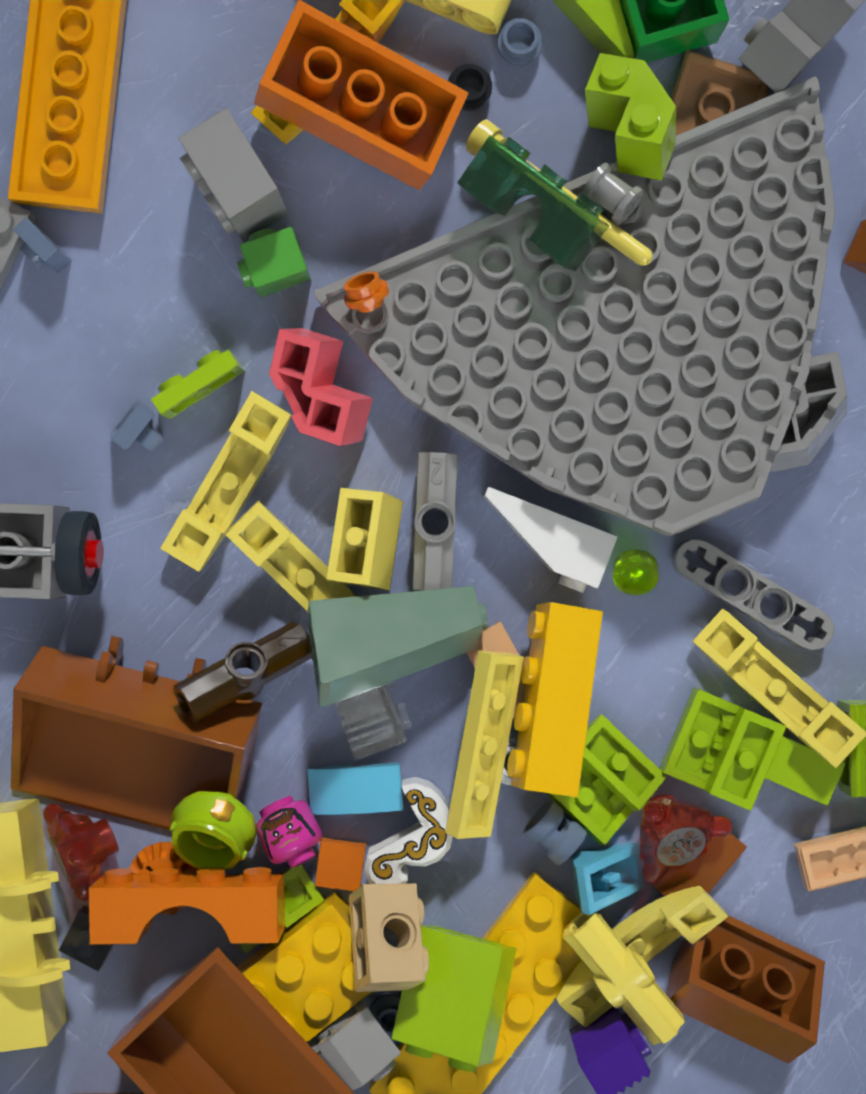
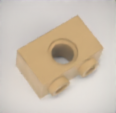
(375, 961)

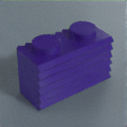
(611, 1052)

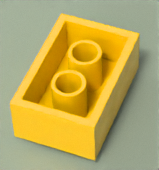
(309, 969)

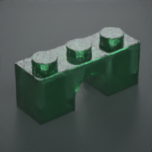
(567, 224)

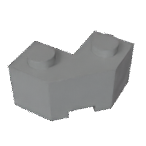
(793, 37)
(816, 415)
(356, 1047)

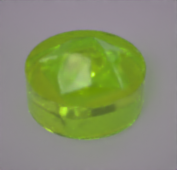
(635, 572)

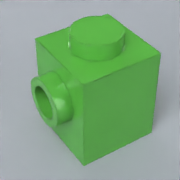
(272, 261)

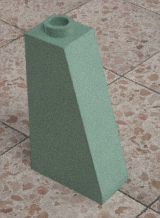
(388, 636)

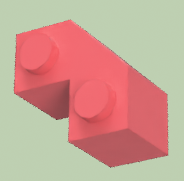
(305, 372)

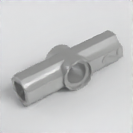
(435, 490)

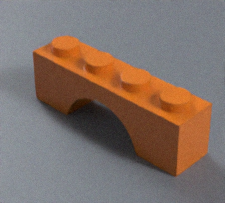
(244, 904)

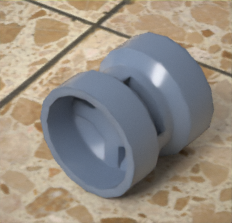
(555, 832)

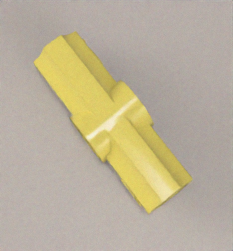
(624, 977)

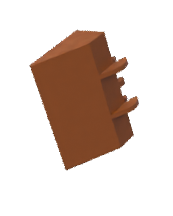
(119, 738)
(218, 1038)

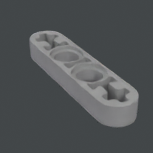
(750, 597)

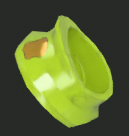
(212, 830)

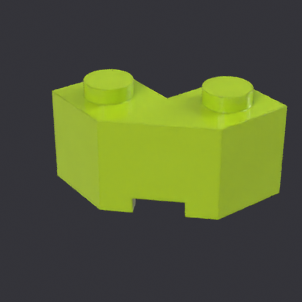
(633, 103)

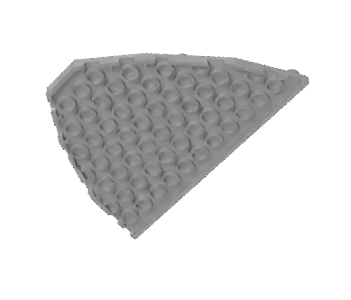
(621, 378)

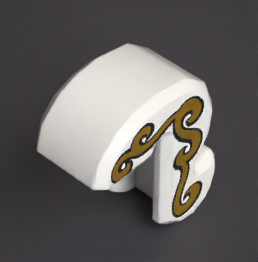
(416, 845)

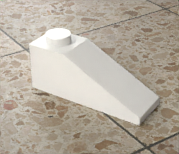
(561, 543)

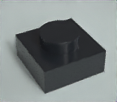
(78, 946)

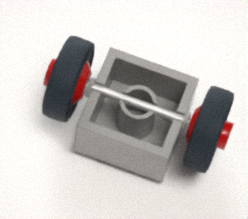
(48, 551)

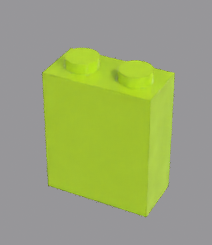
(460, 1001)

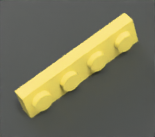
(484, 744)

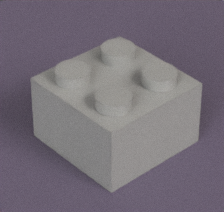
(228, 167)

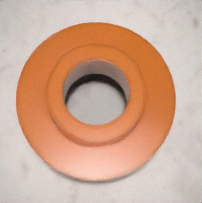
(365, 292)

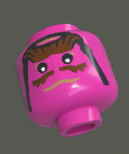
(288, 831)

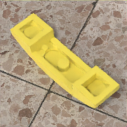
(228, 482)
(284, 556)
(779, 689)
(649, 931)

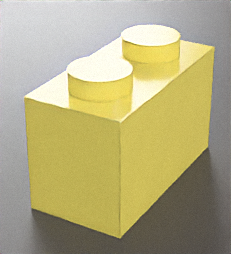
(364, 539)

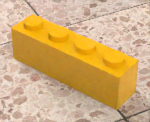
(555, 699)

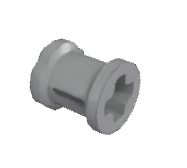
(612, 193)

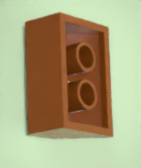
(750, 988)

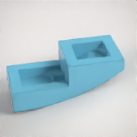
(355, 789)

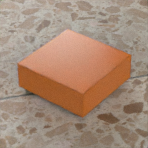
(340, 864)

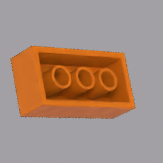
(359, 96)

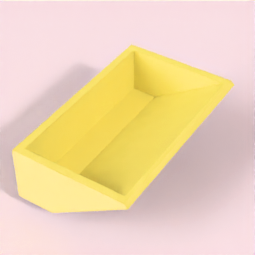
(29, 955)

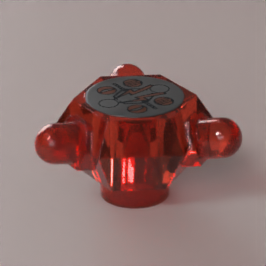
(676, 834)
(79, 847)

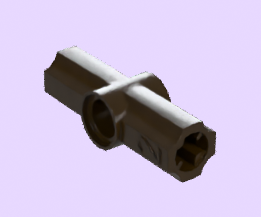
(222, 684)

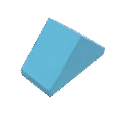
(606, 875)

